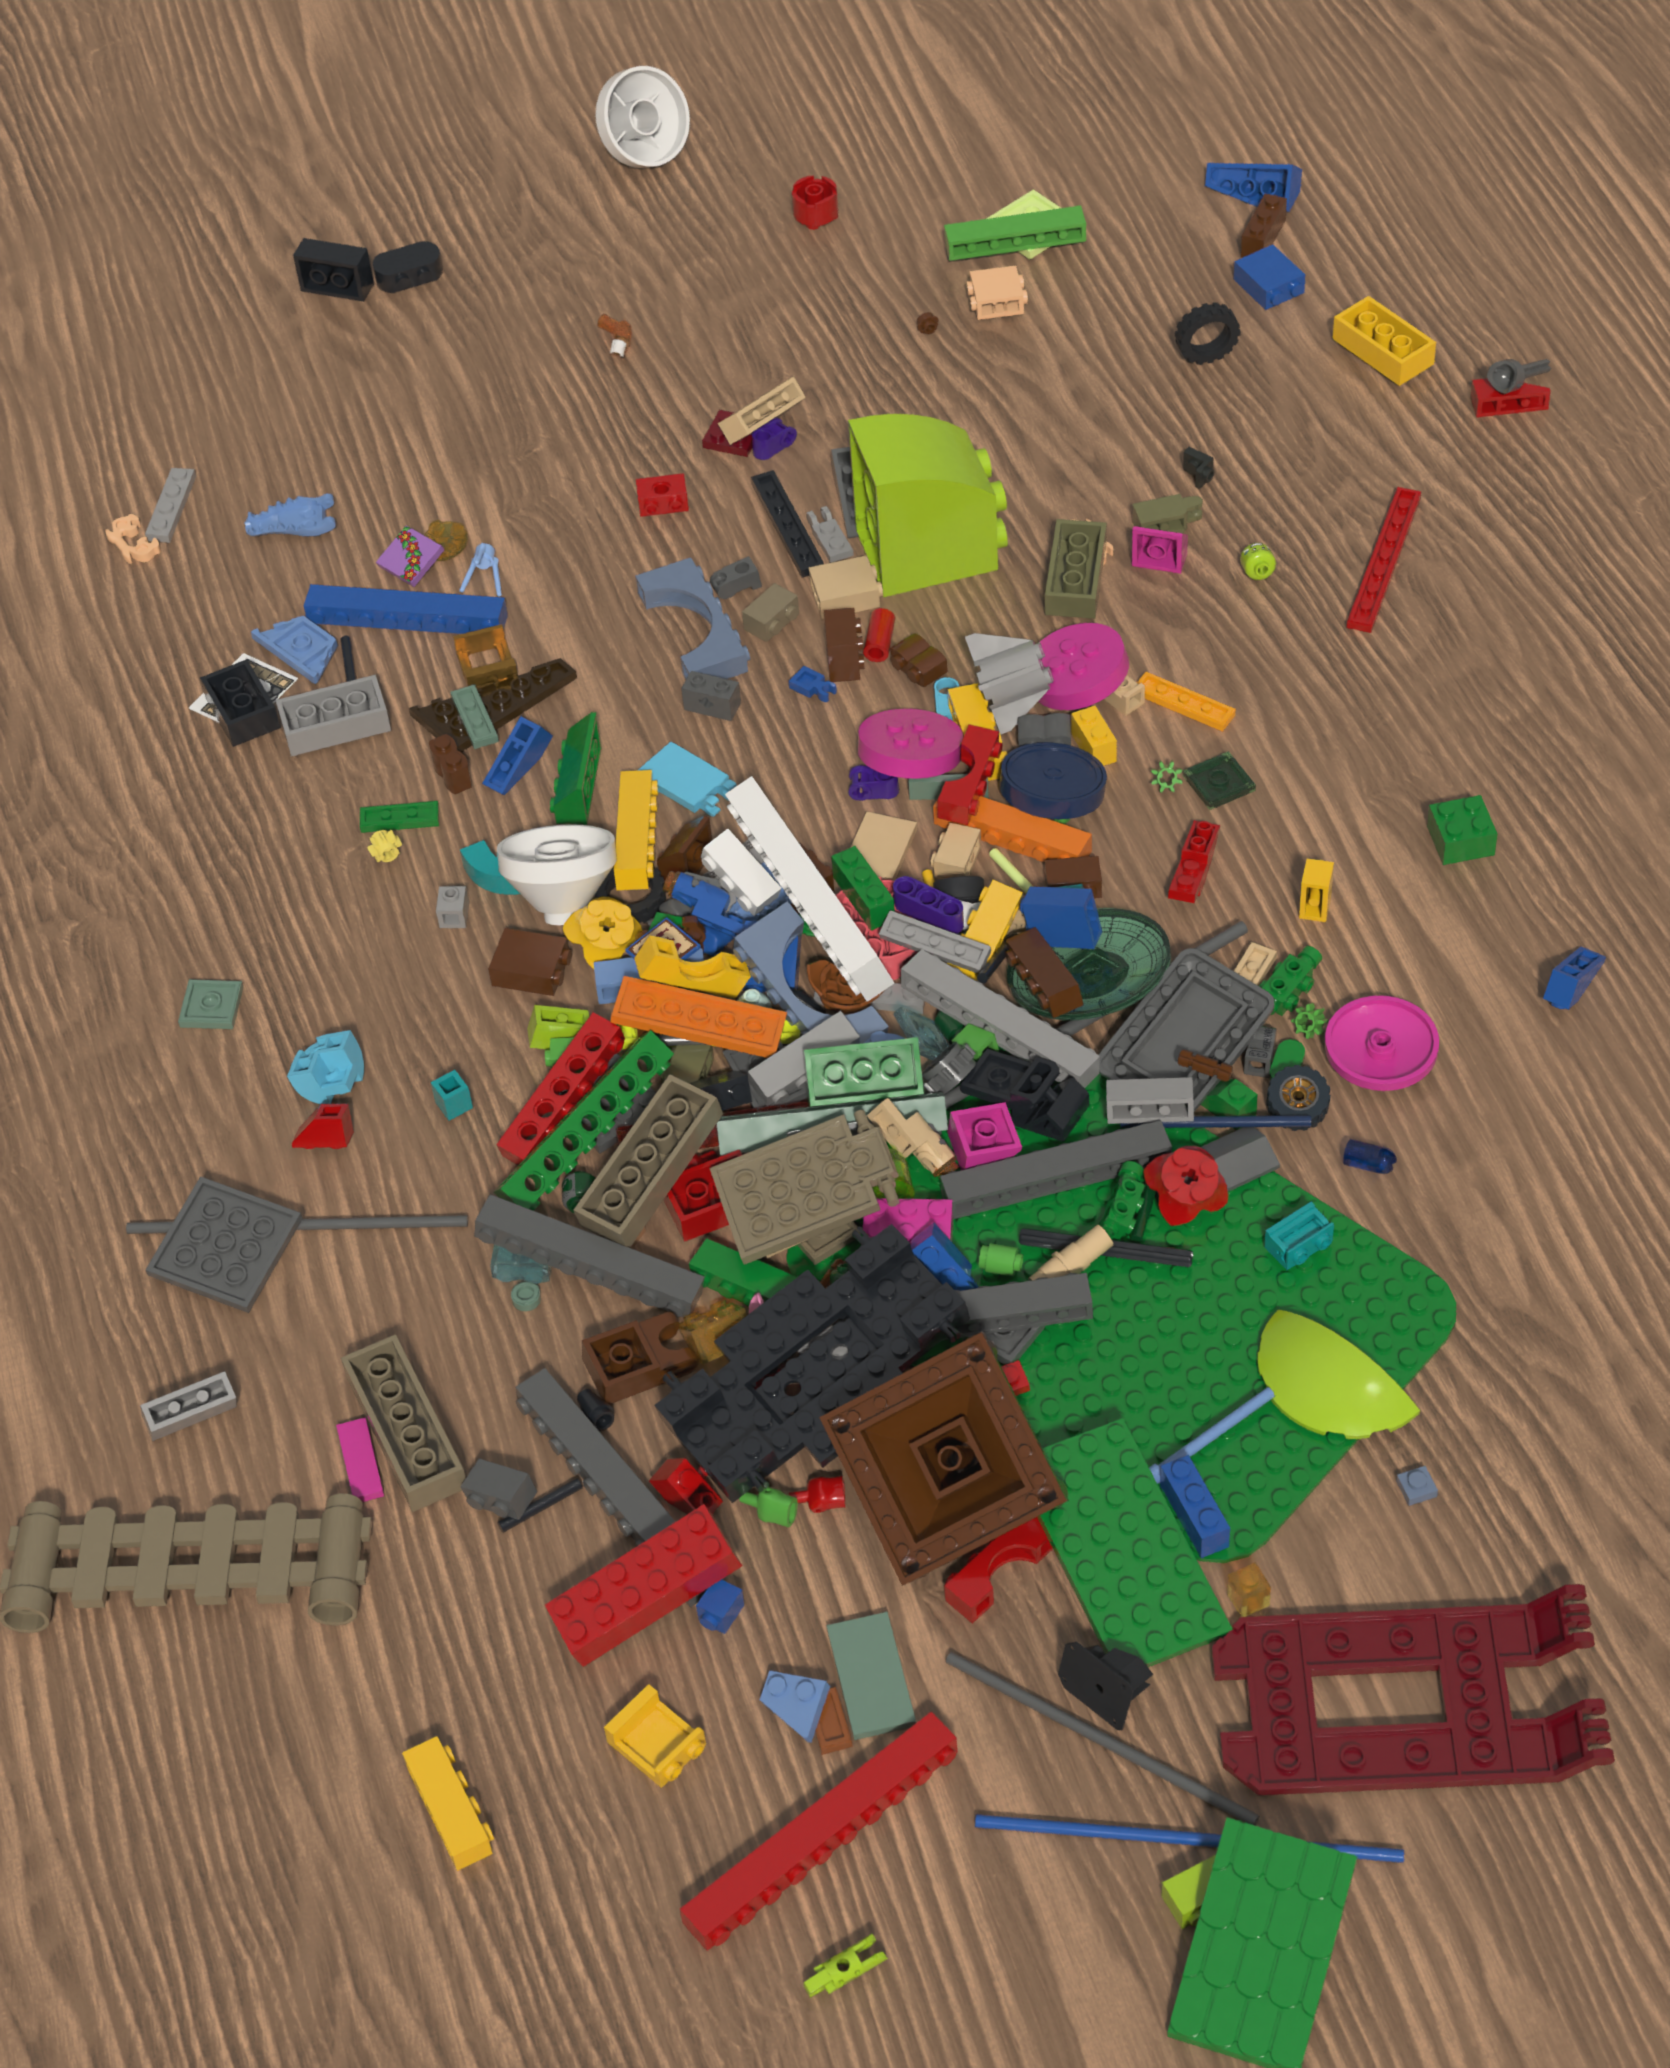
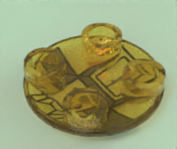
(450, 536)

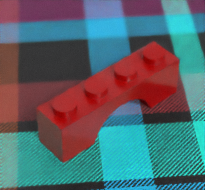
(960, 797)
(971, 1588)

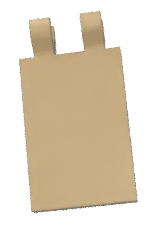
(884, 843)

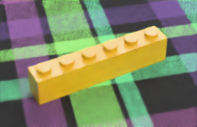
(634, 830)

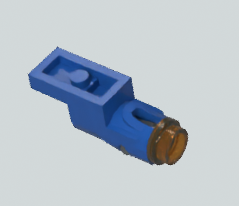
(708, 900)

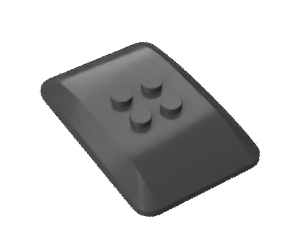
(1193, 1009)

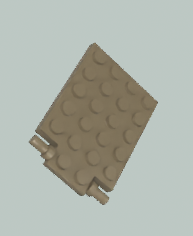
(805, 1185)

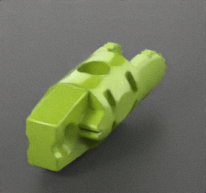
(829, 1976)

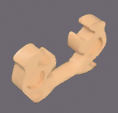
(128, 527)

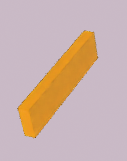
(1187, 702)

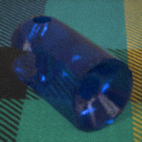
(1369, 1157)

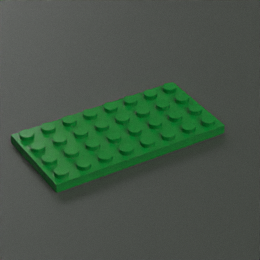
(1128, 1550)

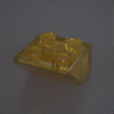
(703, 1329)

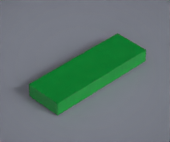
(399, 816)

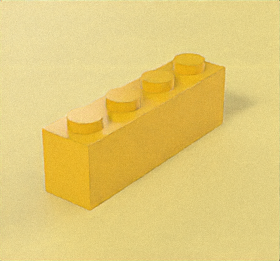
(970, 708)
(992, 919)
(447, 1802)

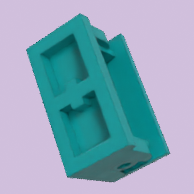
(1299, 1236)

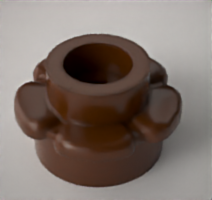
(927, 323)

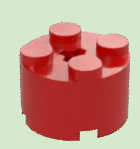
(815, 201)

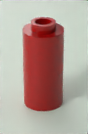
(879, 635)

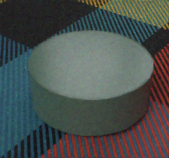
(526, 1296)

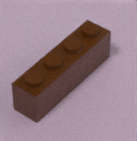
(1043, 973)

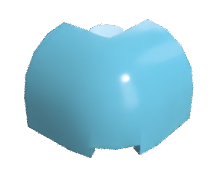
(327, 1067)

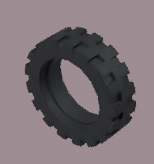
(1196, 319)
(644, 909)

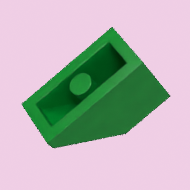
(1231, 1099)

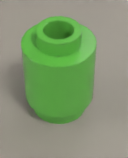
(1000, 1259)

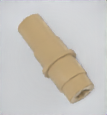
(1076, 1255)

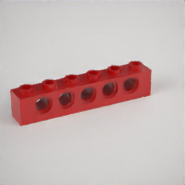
(562, 1076)

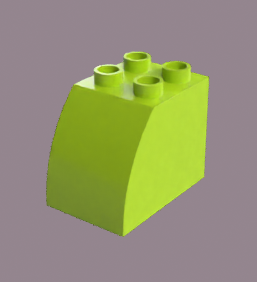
(923, 501)

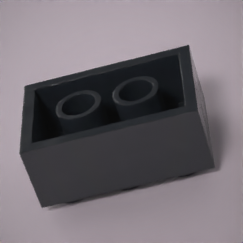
(333, 269)
(240, 702)

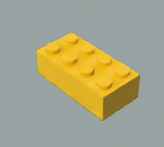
(1384, 340)

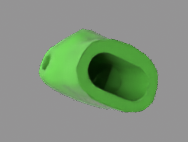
(773, 1506)

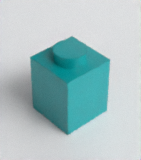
(451, 1095)

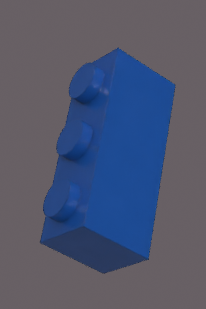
(1194, 1506)

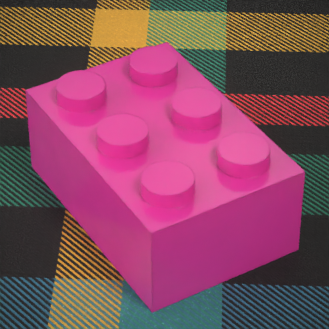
(911, 1217)

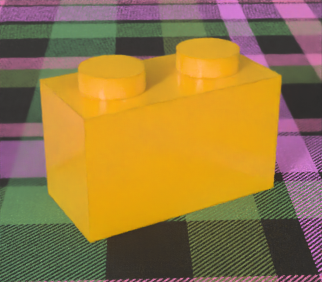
(1094, 735)
(1316, 890)

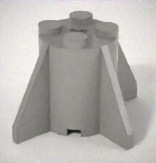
(1009, 675)

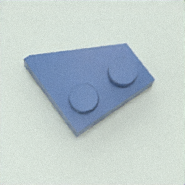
(795, 1701)

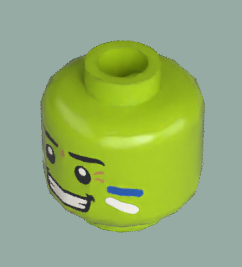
(1258, 561)

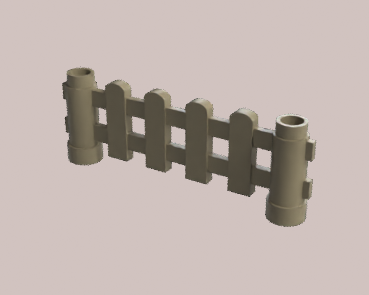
(331, 1578)

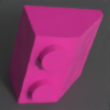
(1159, 549)
(983, 1135)

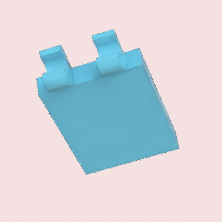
(688, 779)

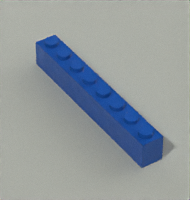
(403, 609)

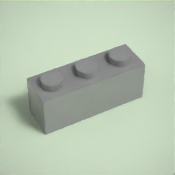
(1150, 1100)
(188, 1406)

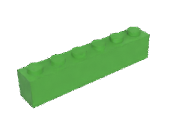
(1015, 233)

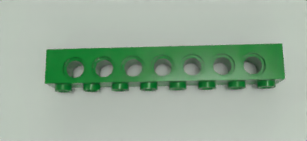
(647, 1048)

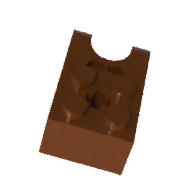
(633, 1357)

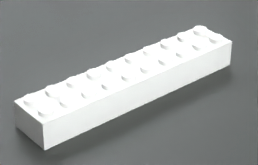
(808, 890)

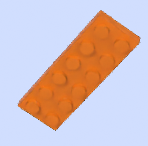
(698, 1017)

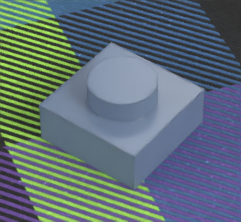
(1417, 1485)

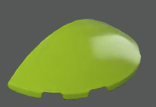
(1328, 1380)

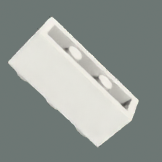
(740, 872)

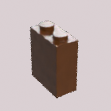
(529, 962)

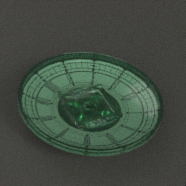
(1120, 969)

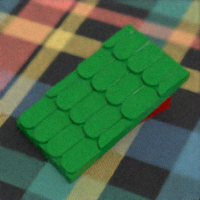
(1262, 1946)

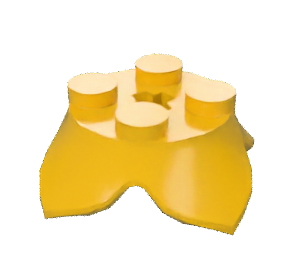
(586, 929)

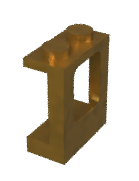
(480, 641)

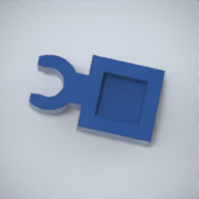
(811, 682)

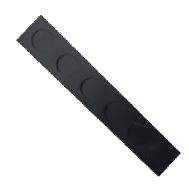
(786, 522)

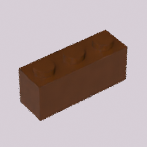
(1264, 224)

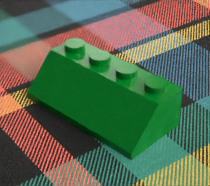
(577, 772)

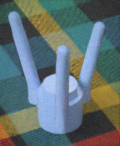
(484, 559)

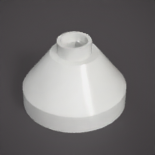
(642, 117)
(557, 866)

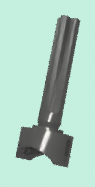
(1509, 374)

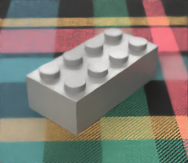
(333, 715)

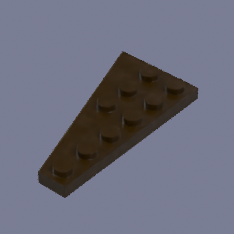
(501, 700)

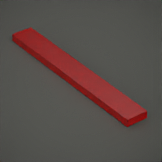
(1384, 560)

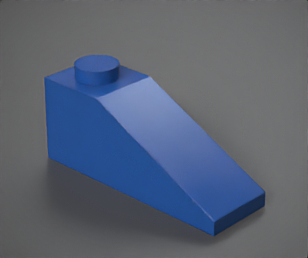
(517, 756)
(1572, 977)

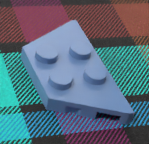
(299, 645)

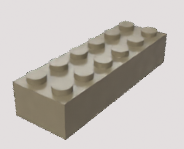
(648, 1161)
(404, 1423)

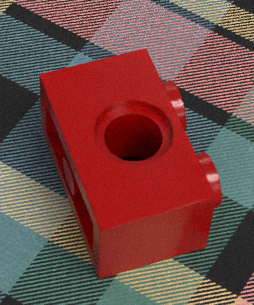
(662, 495)

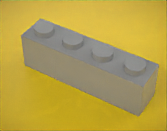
(786, 1070)

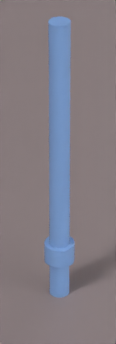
(1217, 1429)

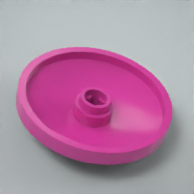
(1381, 1043)

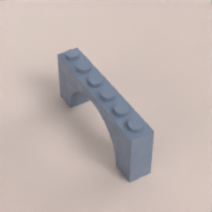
(684, 586)
(763, 950)

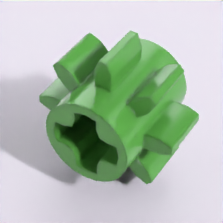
(1174, 779)
(1313, 1014)

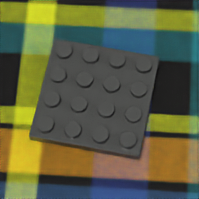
(224, 1244)

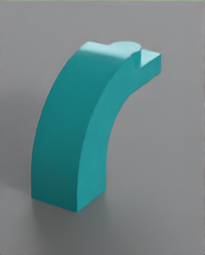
(483, 869)

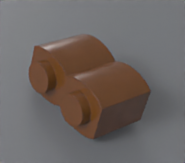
(918, 660)
(450, 764)

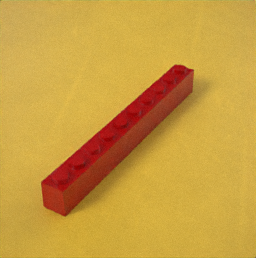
(819, 1831)

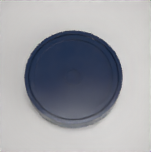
(1053, 780)

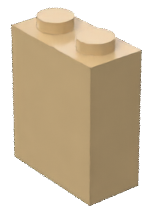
(845, 585)

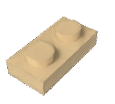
(1256, 963)

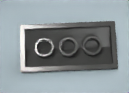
(1241, 1157)

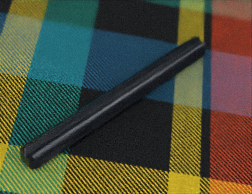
(1120, 1249)

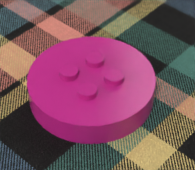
(1085, 665)
(910, 743)

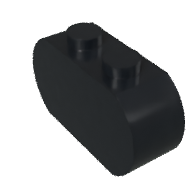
(407, 267)

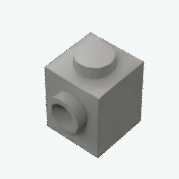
(452, 907)

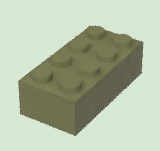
(1075, 568)

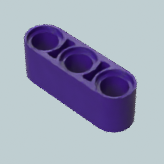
(928, 904)

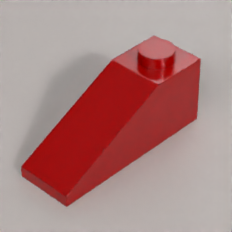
(1490, 402)

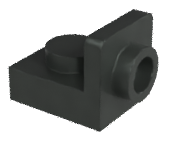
(1199, 465)

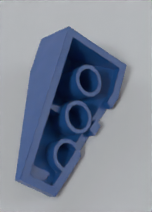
(1253, 181)

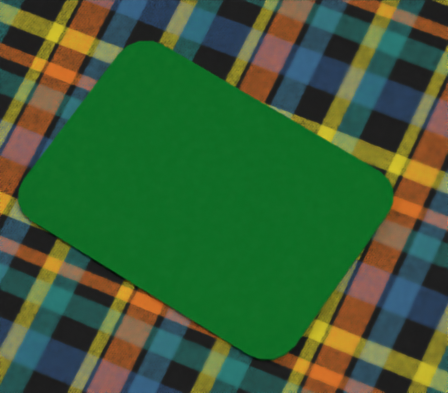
(1182, 1342)

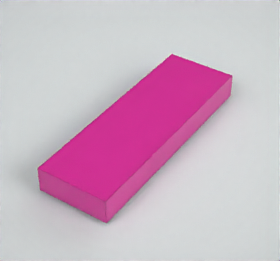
(360, 1460)

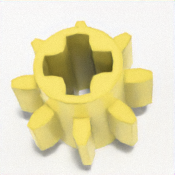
(384, 846)

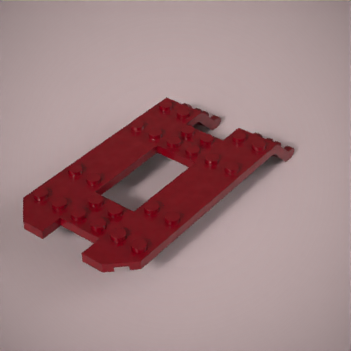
(1468, 1649)

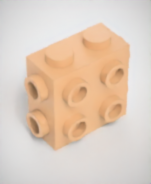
(996, 292)

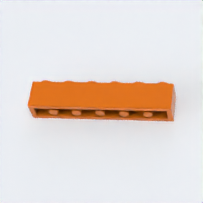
(1025, 833)

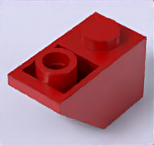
(325, 1128)
(684, 1486)

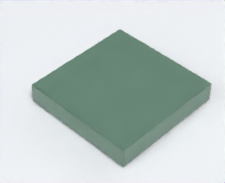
(210, 1004)

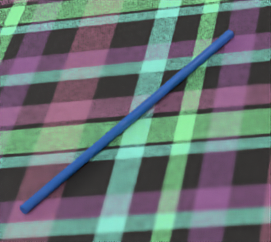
(1155, 1835)

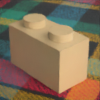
(956, 851)

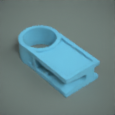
(941, 699)

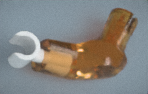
(621, 332)

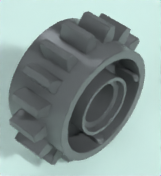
(949, 1068)

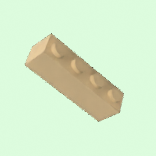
(761, 410)

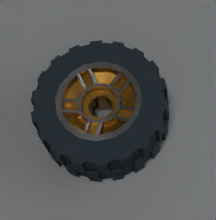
(1304, 1084)

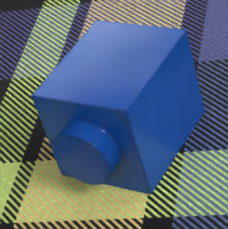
(720, 1606)

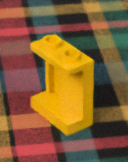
(654, 1737)

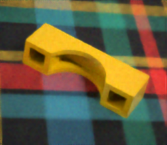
(718, 975)

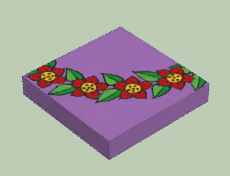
(410, 556)

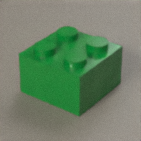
(1462, 830)

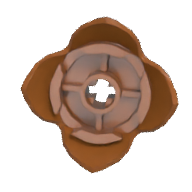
(834, 989)

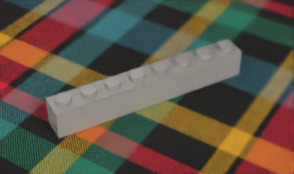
(1013, 1026)

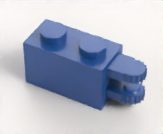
(943, 1258)

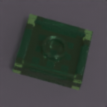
(1219, 780)

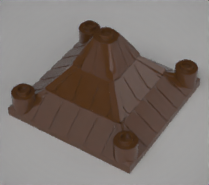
(943, 1458)

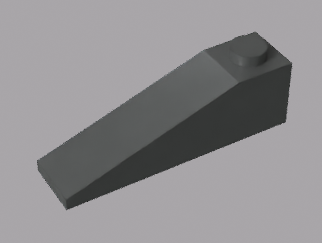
(843, 482)

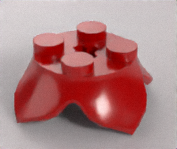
(1177, 1200)

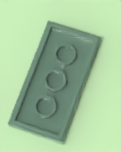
(871, 1676)

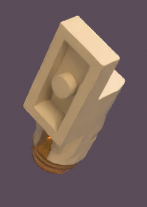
(914, 1137)

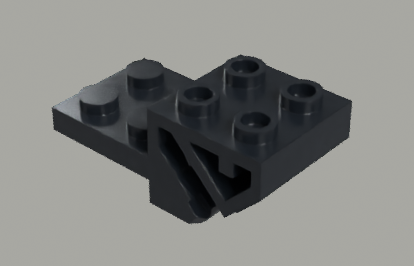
(1029, 1093)

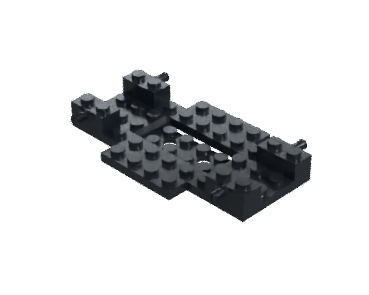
(892, 1321)

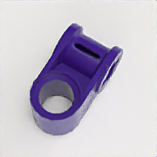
(772, 439)
(874, 784)

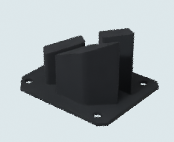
(1118, 1678)

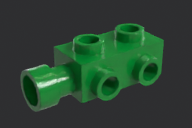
(1293, 978)
(1124, 1201)

